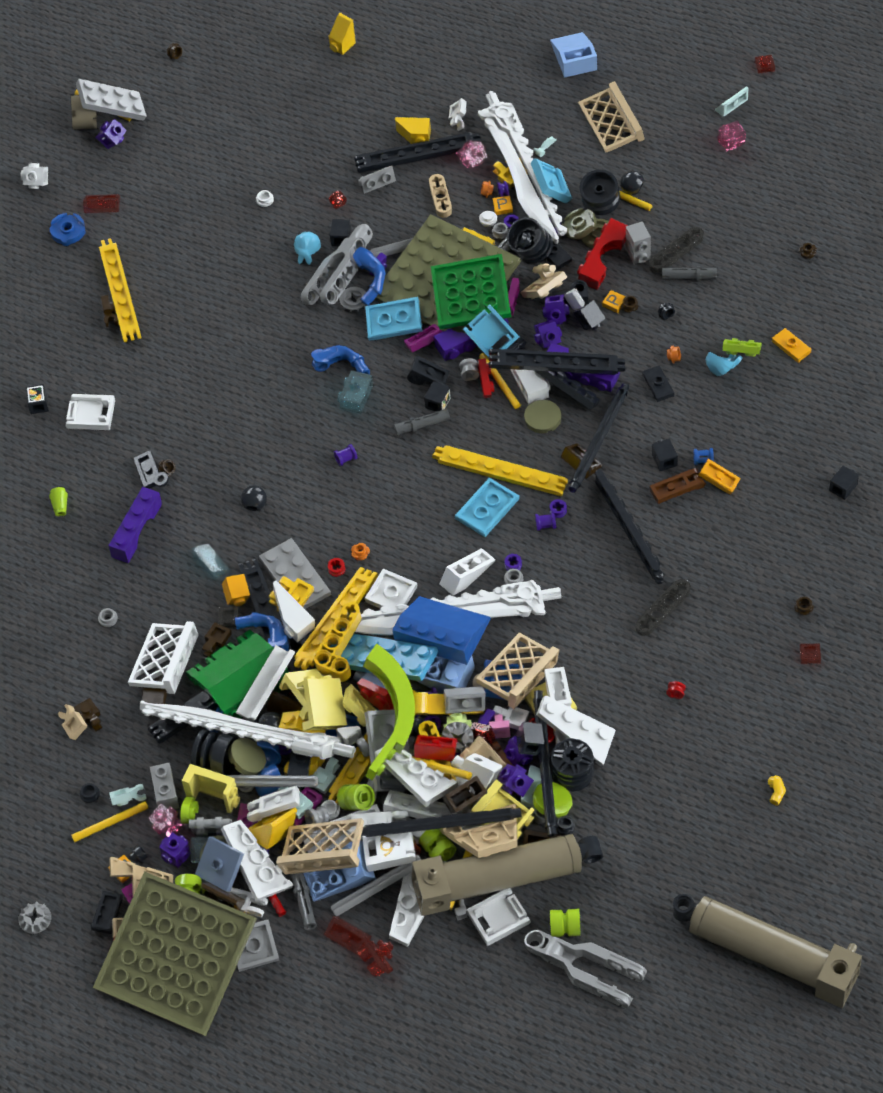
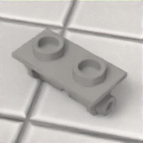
(377, 179)

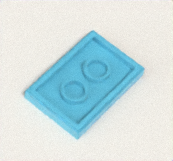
(393, 318)
(487, 507)

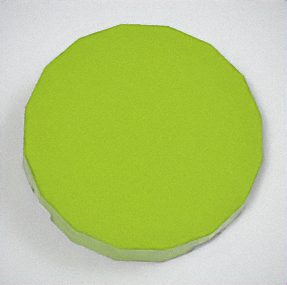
(562, 799)

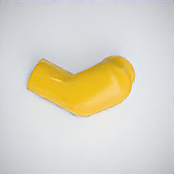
(779, 789)

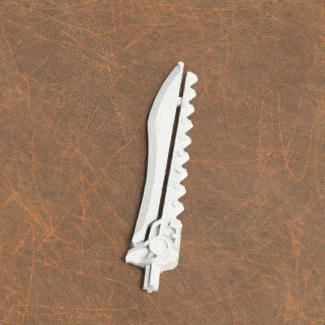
(504, 124)
(508, 600)
(301, 743)

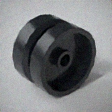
(600, 192)

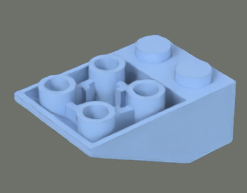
(575, 54)
(448, 674)
(331, 882)

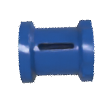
(697, 460)

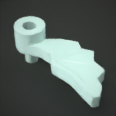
(540, 151)

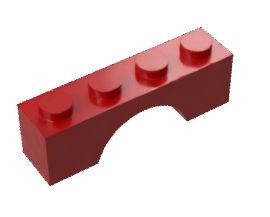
(612, 237)

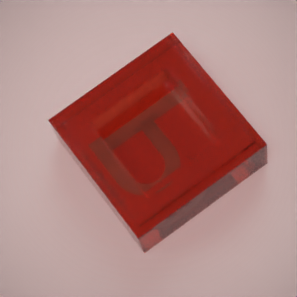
(810, 653)

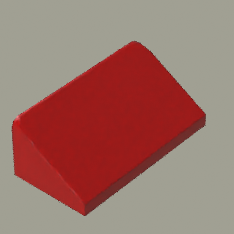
(435, 748)

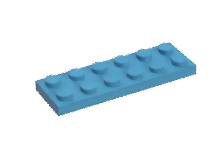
(412, 657)

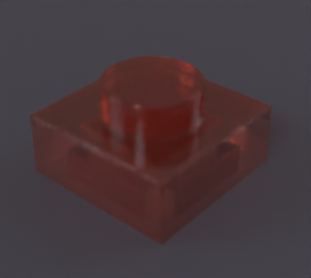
(764, 64)
(483, 731)

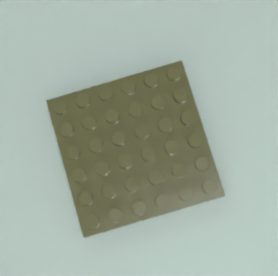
(434, 245)
(175, 953)

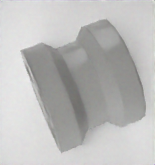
(469, 369)
(316, 816)

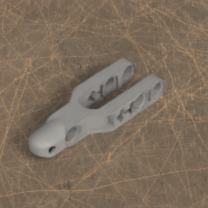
(336, 266)
(563, 954)

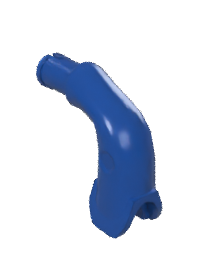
(366, 260)
(333, 354)
(275, 627)

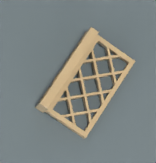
(623, 109)
(530, 676)
(320, 859)

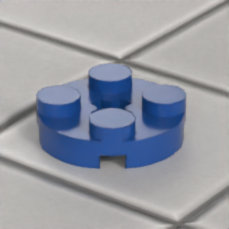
(64, 236)

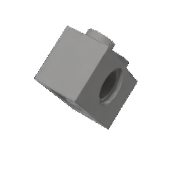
(638, 243)
(164, 785)

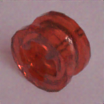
(337, 199)

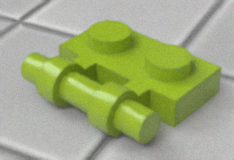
(734, 346)

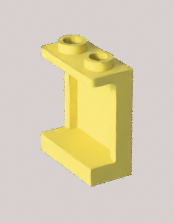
(290, 682)
(323, 703)
(211, 783)
(499, 798)

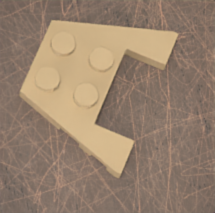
(486, 839)
(128, 869)

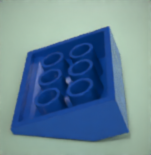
(443, 626)

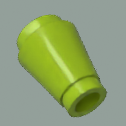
(58, 498)

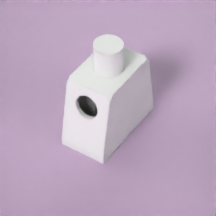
(479, 766)

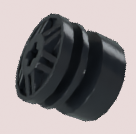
(541, 240)
(211, 751)
(572, 774)

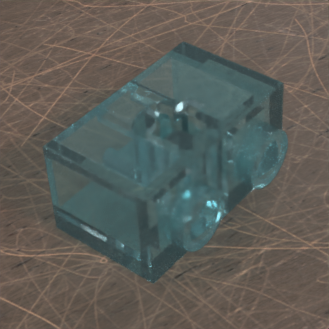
(355, 392)

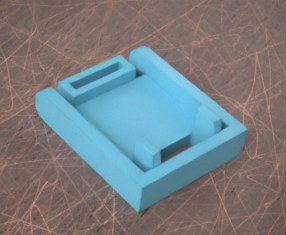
(551, 181)
(489, 329)

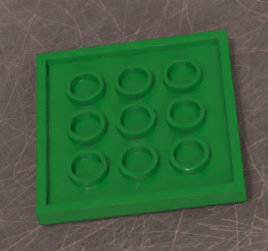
(467, 289)

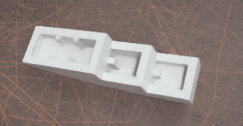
(558, 690)

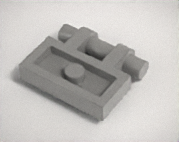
(202, 826)

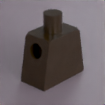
(462, 795)

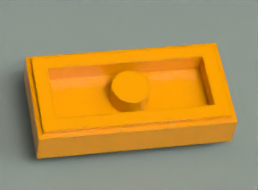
(791, 345)
(719, 476)

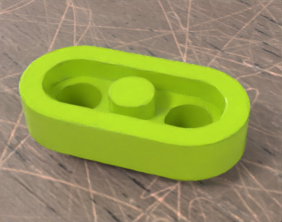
(188, 809)

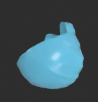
(306, 245)
(721, 365)

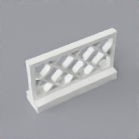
(178, 657)

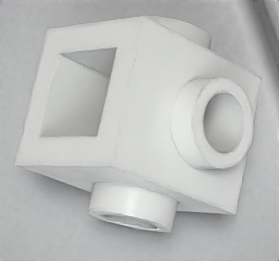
(34, 175)

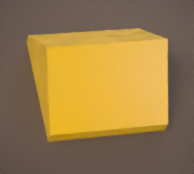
(273, 827)

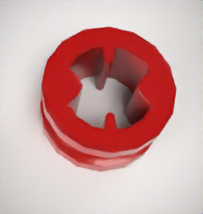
(333, 562)
(676, 689)

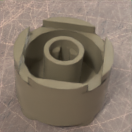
(82, 117)

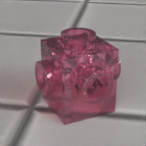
(731, 135)
(472, 154)
(163, 817)

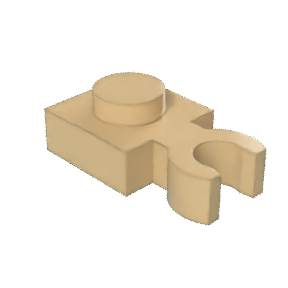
(74, 723)

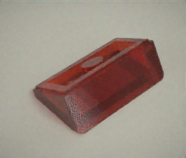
(101, 203)
(346, 934)

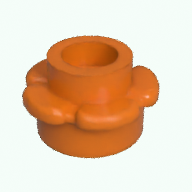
(487, 188)
(674, 354)
(362, 554)

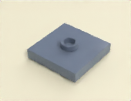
(219, 864)

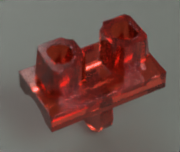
(370, 950)

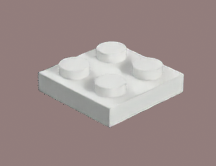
(390, 590)

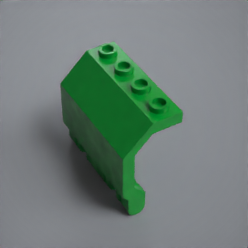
(233, 671)

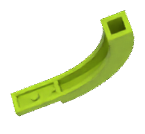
(398, 686)

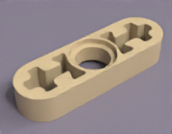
(442, 189)

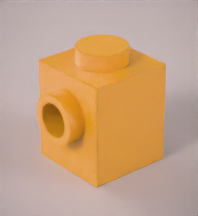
(236, 590)

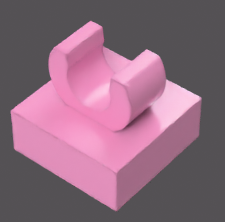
(500, 728)

